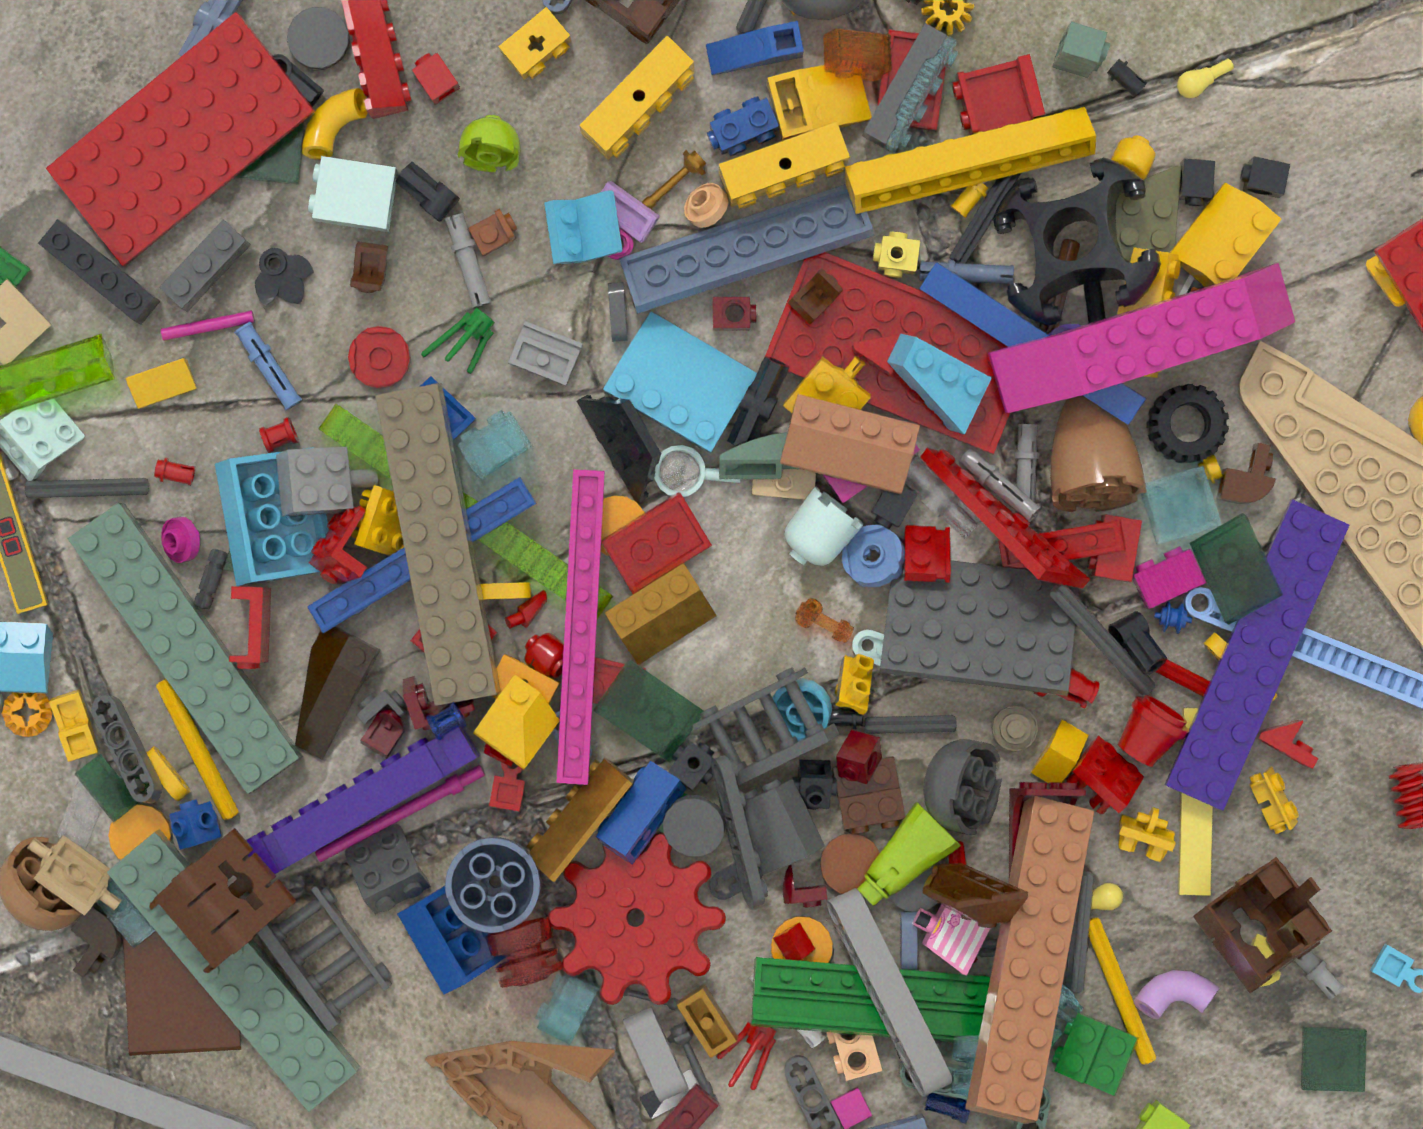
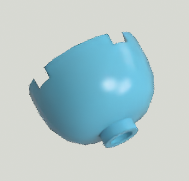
(817, 699)

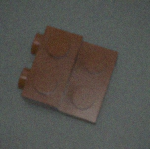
(872, 802)

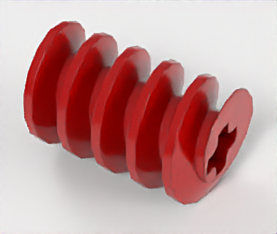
(1411, 794)

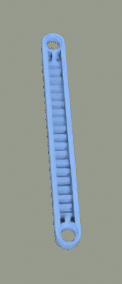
(1333, 657)

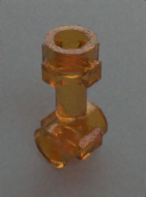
(810, 612)

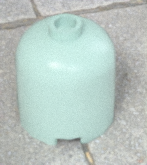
(820, 529)

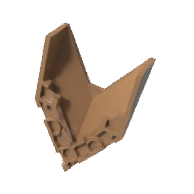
(514, 1083)

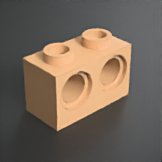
(855, 1043)

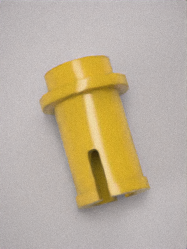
(969, 198)

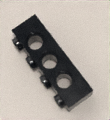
(99, 272)

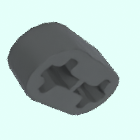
(617, 311)

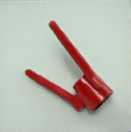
(757, 1038)

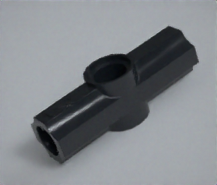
(758, 401)

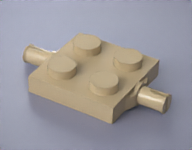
(73, 875)

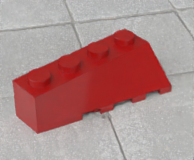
(376, 57)

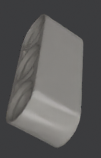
(655, 1054)

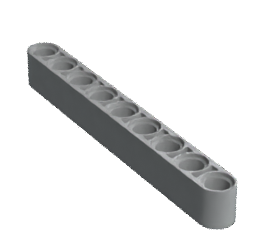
(110, 1088)

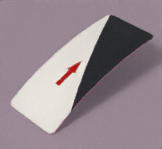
(655, 1107)

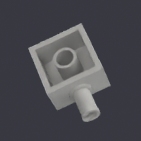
(319, 481)

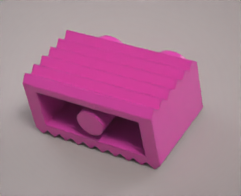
(1168, 577)

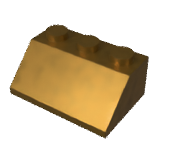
(660, 614)

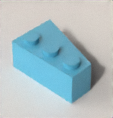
(940, 380)

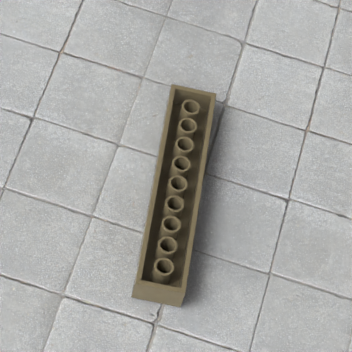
(438, 544)

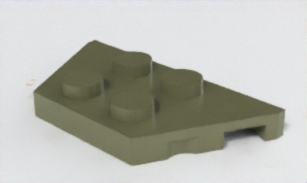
(1150, 220)

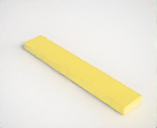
(1194, 839)

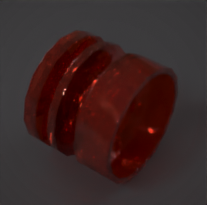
(524, 952)

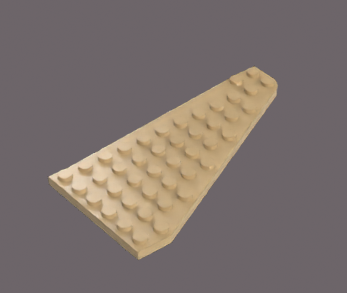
(1350, 467)

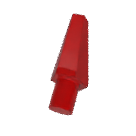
(527, 611)

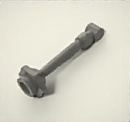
(681, 1035)

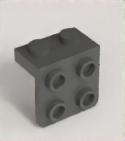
(386, 869)

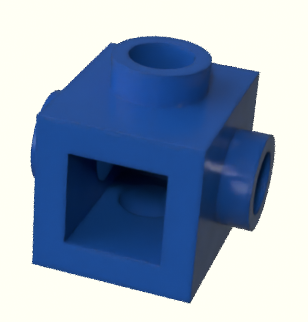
(194, 824)

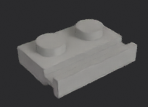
(545, 353)

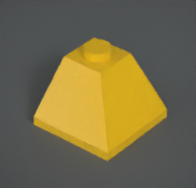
(518, 722)

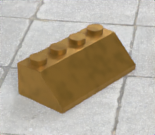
(579, 819)

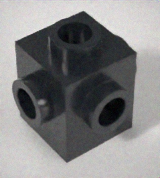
(692, 777)
(815, 783)

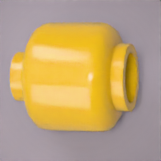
(1135, 155)

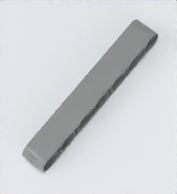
(889, 992)

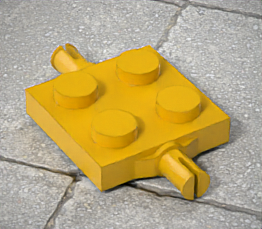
(832, 385)

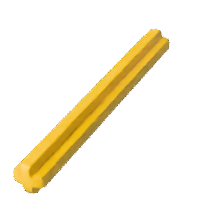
(197, 750)
(1120, 991)

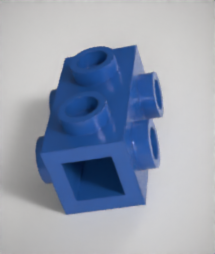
(735, 130)

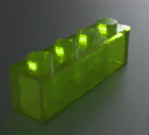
(55, 373)

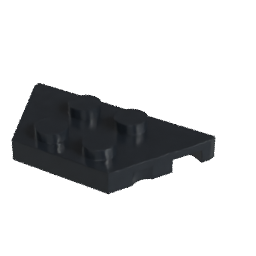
(624, 440)

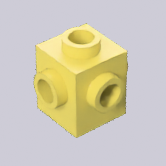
(905, 247)

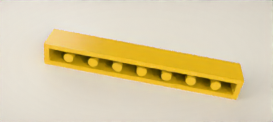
(970, 160)

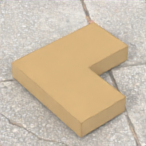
(21, 320)

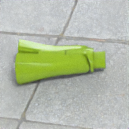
(909, 853)

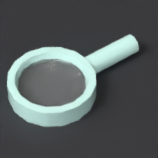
(684, 471)

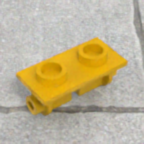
(1281, 810)

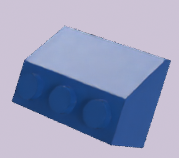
(445, 943)

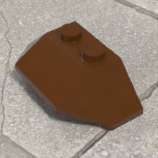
(974, 894)

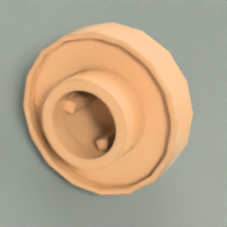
(706, 205)

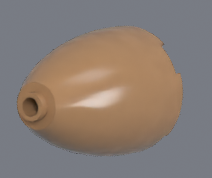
(1093, 459)

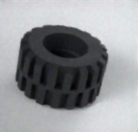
(1214, 420)

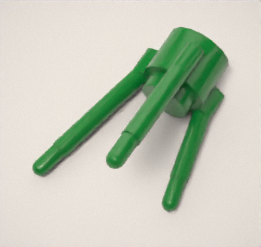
(476, 326)

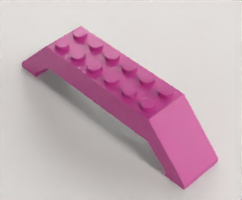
(1143, 340)

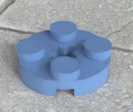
(888, 564)

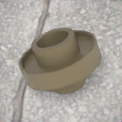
(1014, 728)

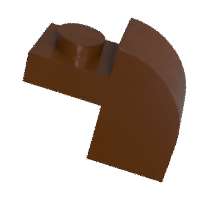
(1248, 486)

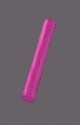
(207, 325)

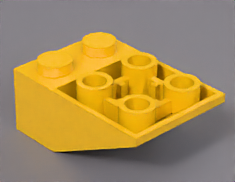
(814, 99)

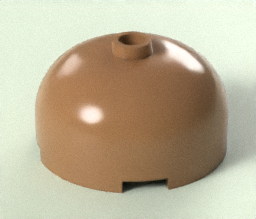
(27, 898)

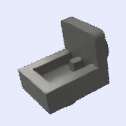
(372, 705)

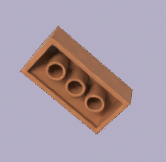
(849, 444)

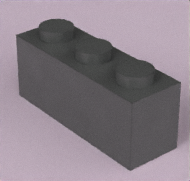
(205, 265)

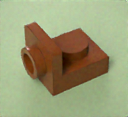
(493, 232)

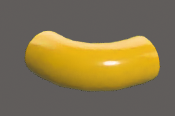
(329, 120)

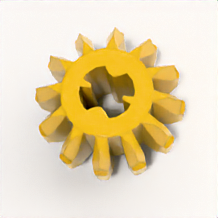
(942, 20)

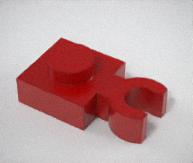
(507, 790)

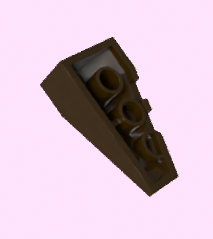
(333, 679)

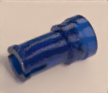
(948, 1106)

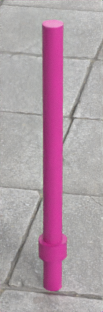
(453, 784)

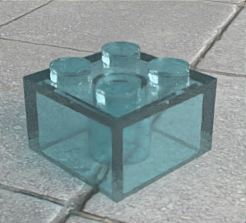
(494, 444)
(1180, 505)

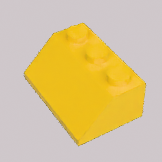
(1225, 236)

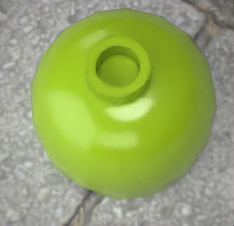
(489, 144)

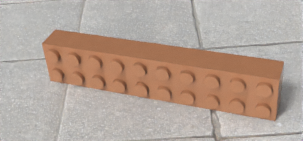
(1030, 962)

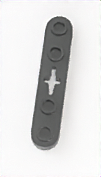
(745, 857)

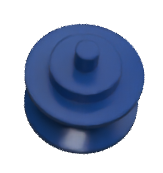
(1172, 617)

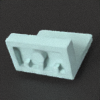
(37, 436)

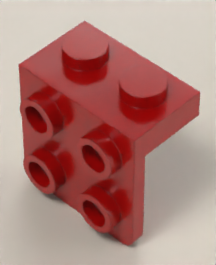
(328, 556)

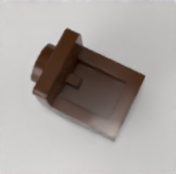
(369, 267)
(816, 296)

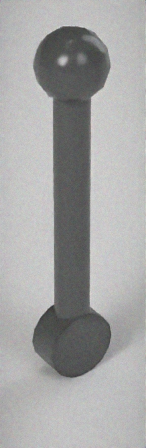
(671, 1003)

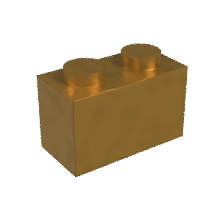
(707, 1021)

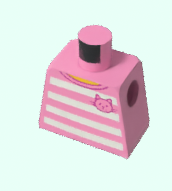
(951, 937)

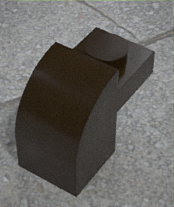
(101, 935)

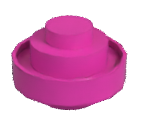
(180, 539)

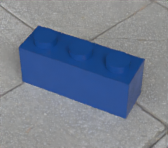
(640, 812)

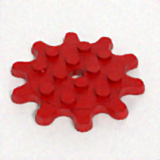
(644, 952)

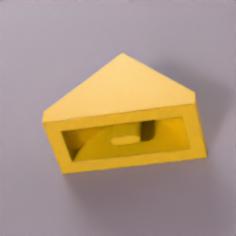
(1060, 753)

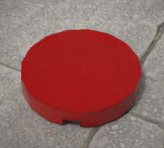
(379, 357)

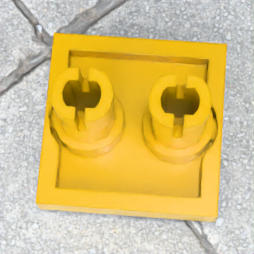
(380, 524)

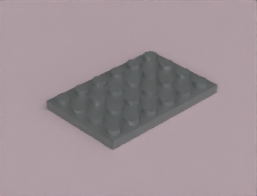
(980, 630)

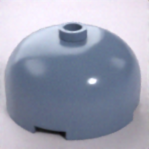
(479, 902)

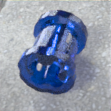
(446, 721)

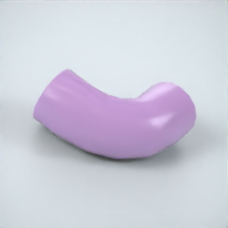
(1174, 987)

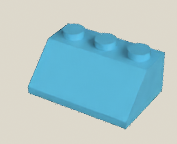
(25, 657)

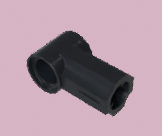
(305, 84)
(432, 196)
(1134, 636)

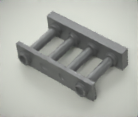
(789, 745)
(310, 985)

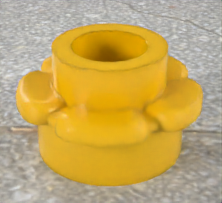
(1211, 468)

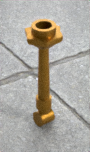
(692, 163)

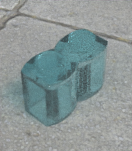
(567, 1007)

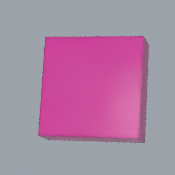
(851, 1108)

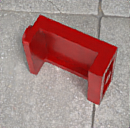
(998, 95)
(258, 626)

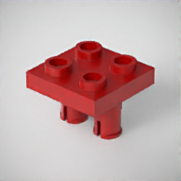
(1107, 775)

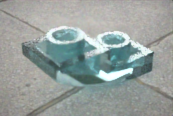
(127, 918)

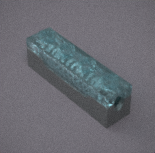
(910, 89)

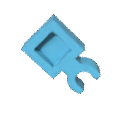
(1396, 967)

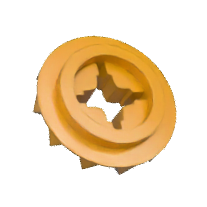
(37, 722)

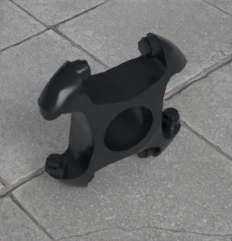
(1100, 264)

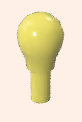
(1194, 82)
(1107, 897)

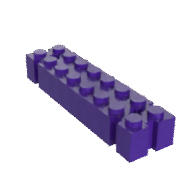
(369, 797)

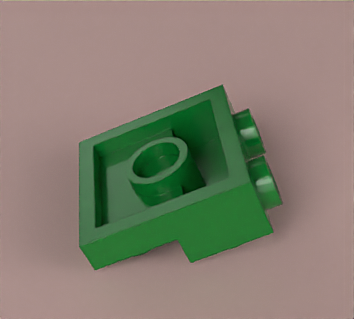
(1095, 1053)

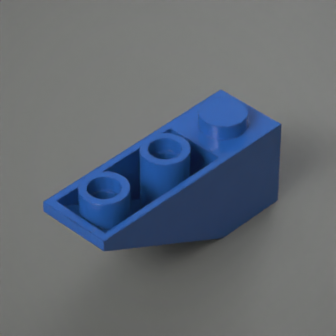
(756, 48)

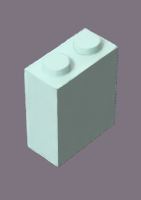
(353, 194)

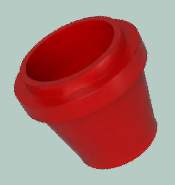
(1151, 730)

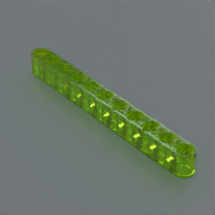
(503, 540)

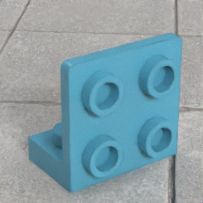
(583, 228)

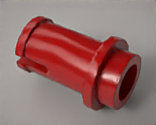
(174, 472)

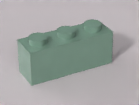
(1081, 50)

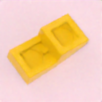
(74, 725)

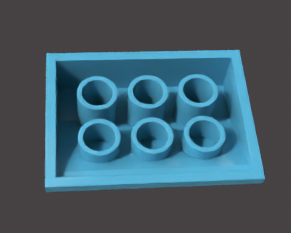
(680, 382)
(259, 538)

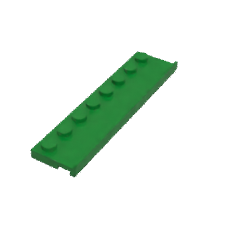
(836, 1000)

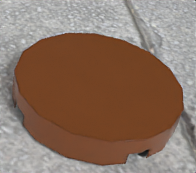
(847, 861)

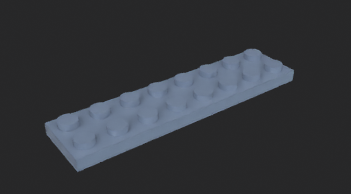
(744, 248)

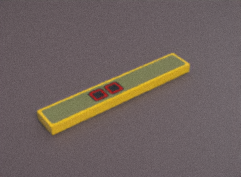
(16, 552)

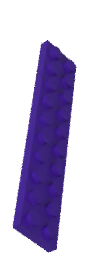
(1256, 658)

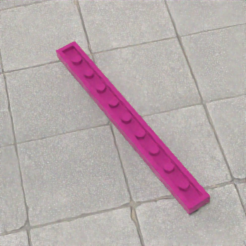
(580, 627)

